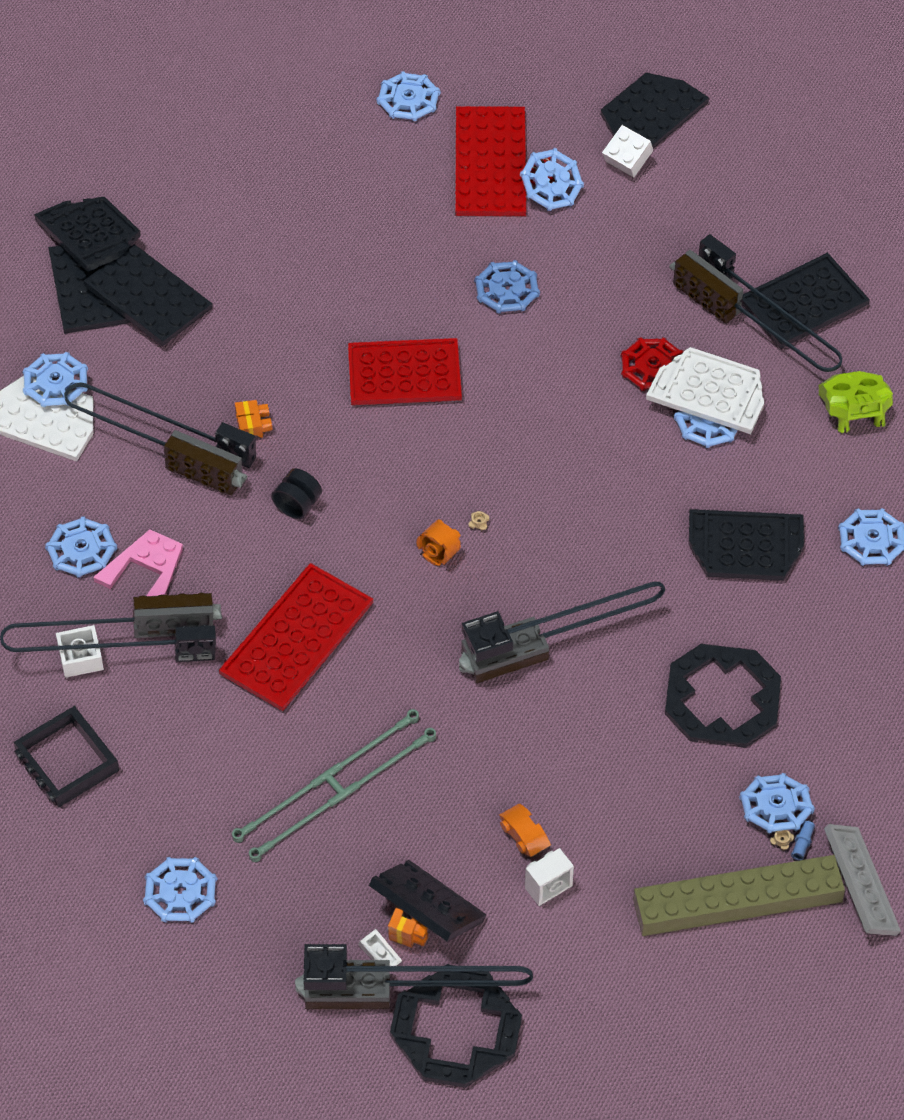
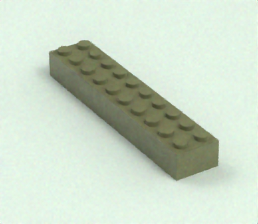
(738, 895)

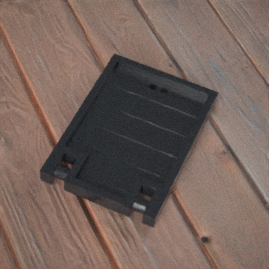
(427, 900)

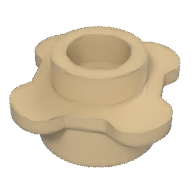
(479, 516)
(783, 844)

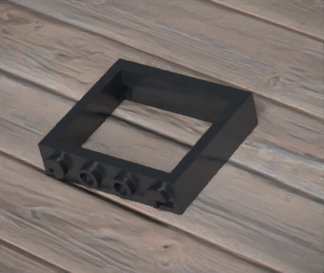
(80, 785)

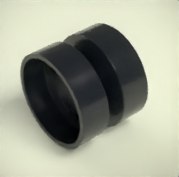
(296, 493)

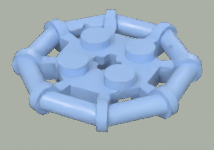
(411, 85)
(559, 174)
(54, 387)
(704, 427)
(872, 545)
(80, 556)
(775, 789)
(174, 880)

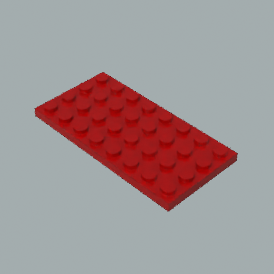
(490, 161)
(296, 636)

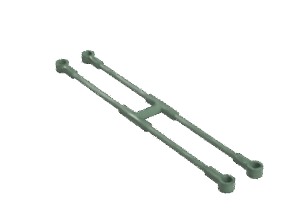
(328, 776)

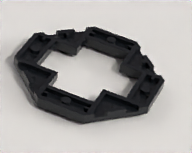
(726, 659)
(482, 1059)

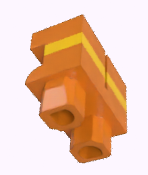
(248, 417)
(406, 930)

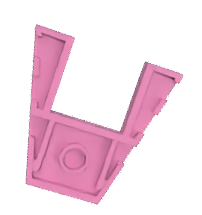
(151, 552)

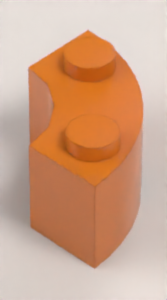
(529, 837)

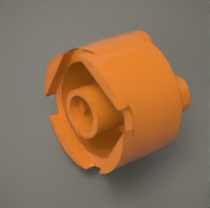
(439, 543)

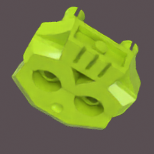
(856, 397)

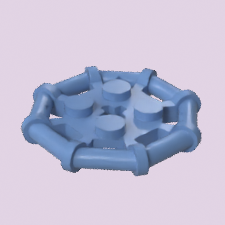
(507, 299)

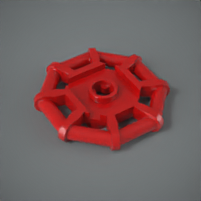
(643, 358)

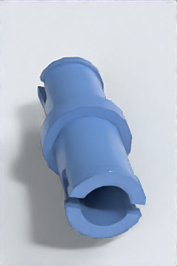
(803, 840)

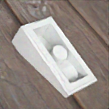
(378, 949)

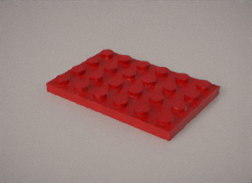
(404, 371)

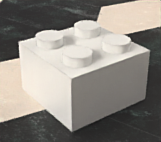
(627, 151)
(79, 660)
(549, 876)

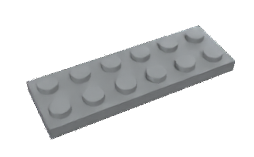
(862, 880)

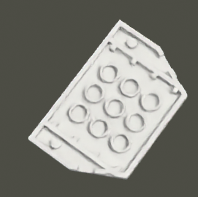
(710, 389)
(49, 428)

